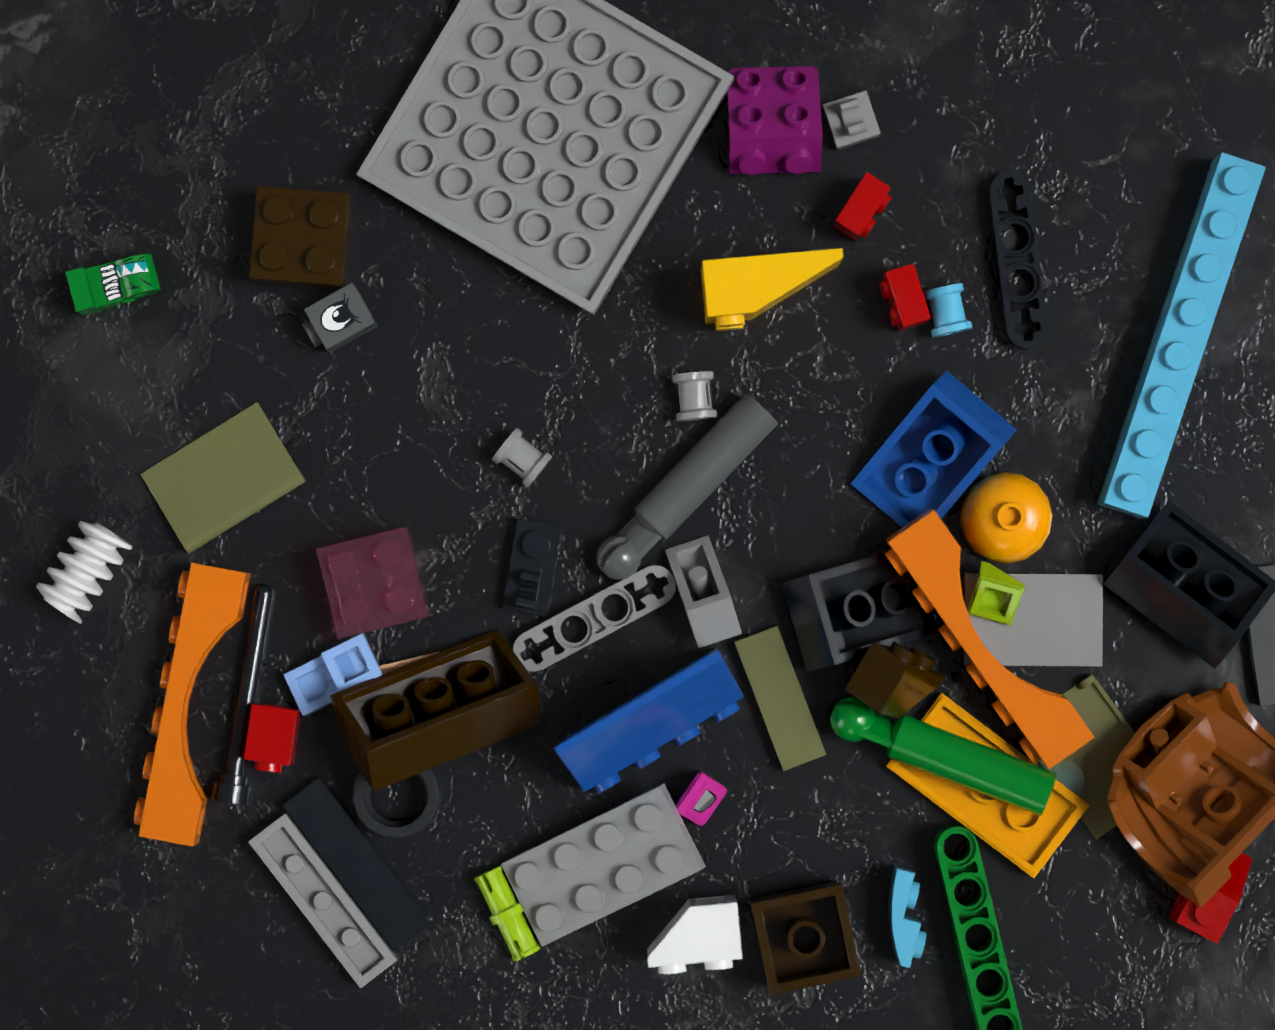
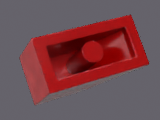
(1215, 915)

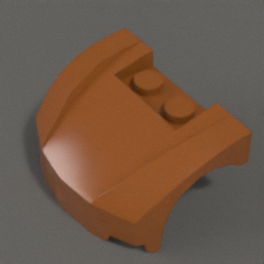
(1195, 789)

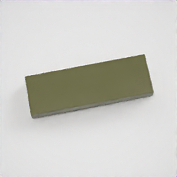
(780, 698)

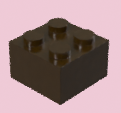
(301, 238)
(805, 937)

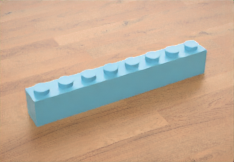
(1181, 335)

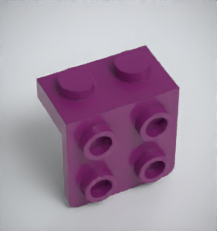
(774, 120)

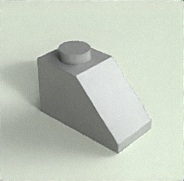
(703, 591)

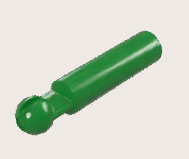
(947, 755)

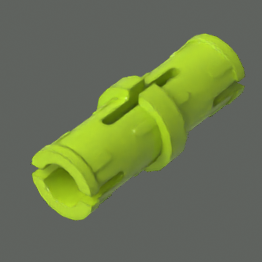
(507, 913)

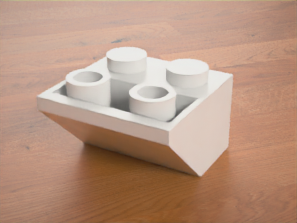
(699, 933)

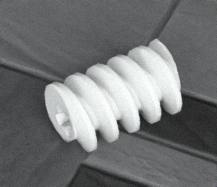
(82, 569)

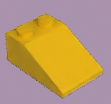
(750, 285)

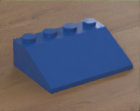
(649, 721)

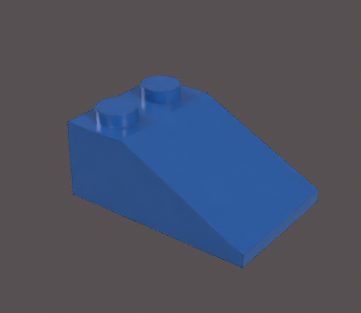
(934, 452)

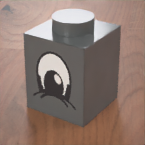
(338, 318)

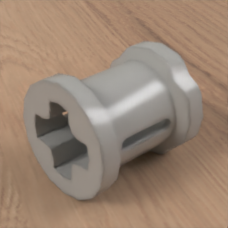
(694, 396)
(521, 457)

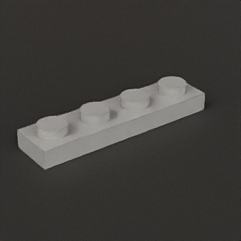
(323, 900)

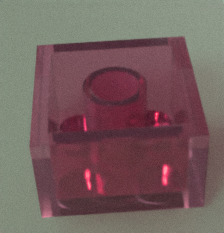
(373, 582)

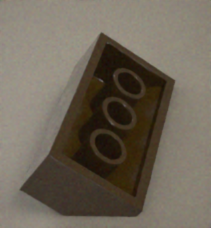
(437, 709)

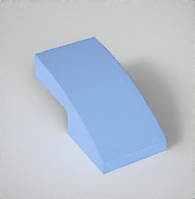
(332, 672)

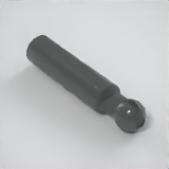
(686, 486)

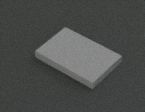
(1054, 623)

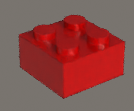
(857, 214)
(905, 297)

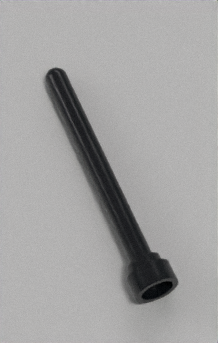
(232, 783)

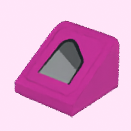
(700, 798)

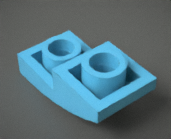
(904, 930)

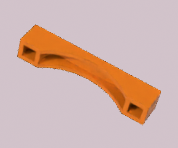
(933, 561)
(174, 796)

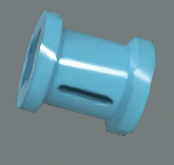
(947, 310)

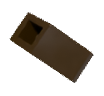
(894, 678)

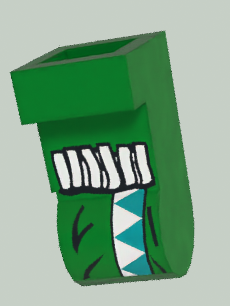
(113, 283)

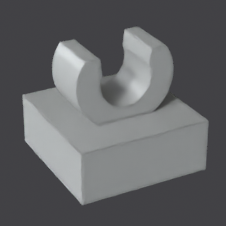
(851, 120)

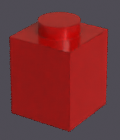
(272, 736)

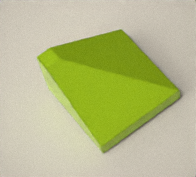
(995, 595)

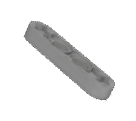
(592, 614)

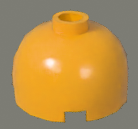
(1005, 517)

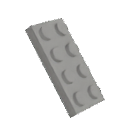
(603, 865)

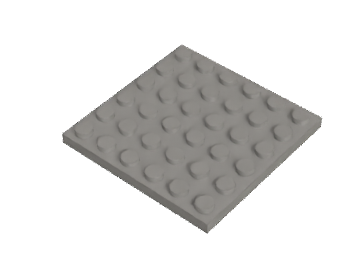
(547, 135)

